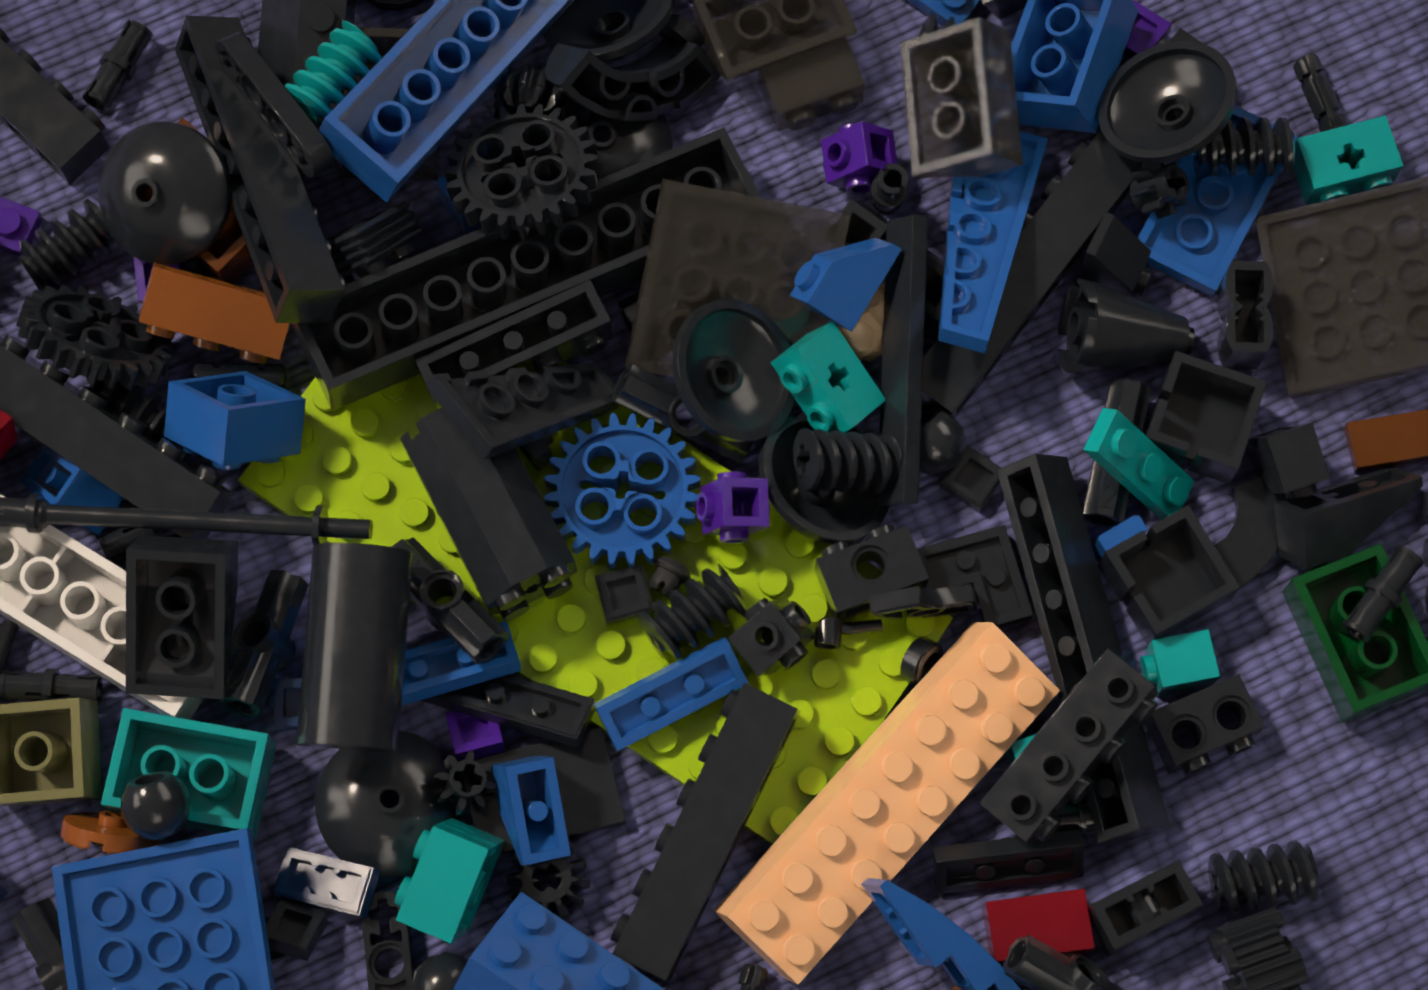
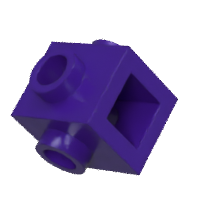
(857, 155)
(734, 507)

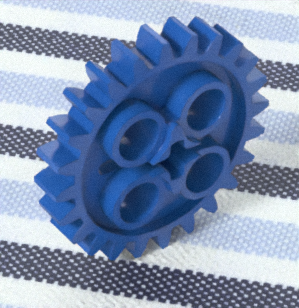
(629, 449)

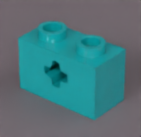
(1364, 145)
(828, 380)

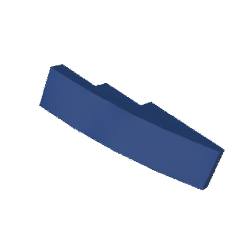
(936, 939)

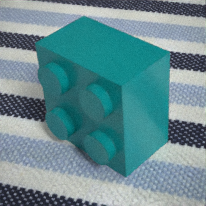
(448, 879)

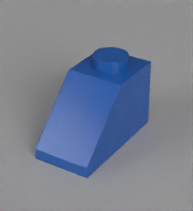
(844, 280)
(67, 484)
(532, 808)

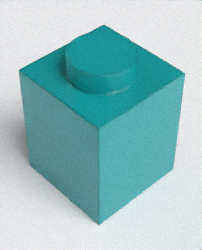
(1180, 663)

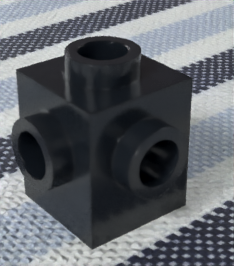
(773, 635)

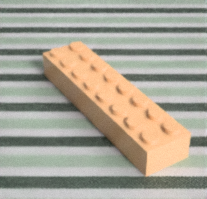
(886, 800)

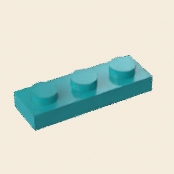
(1138, 463)

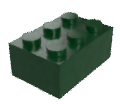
(1358, 673)

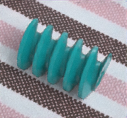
(333, 70)

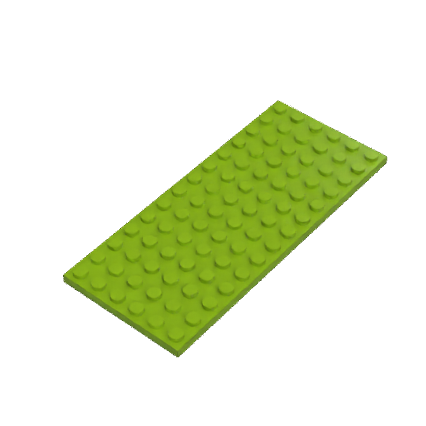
(361, 471)

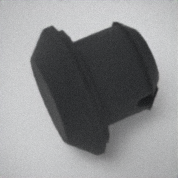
(668, 574)

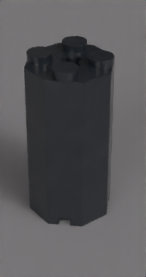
(491, 517)

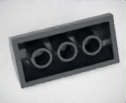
(355, 647)

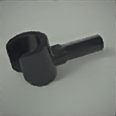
(831, 629)

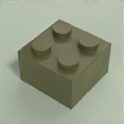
(49, 752)

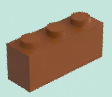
(211, 313)

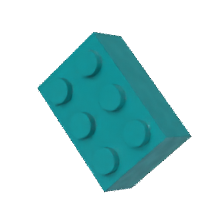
(219, 765)

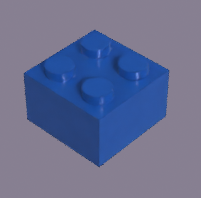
(234, 419)

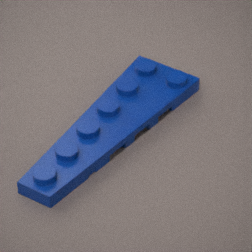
(981, 245)

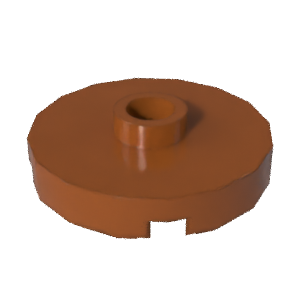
(104, 830)

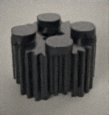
(1258, 954)

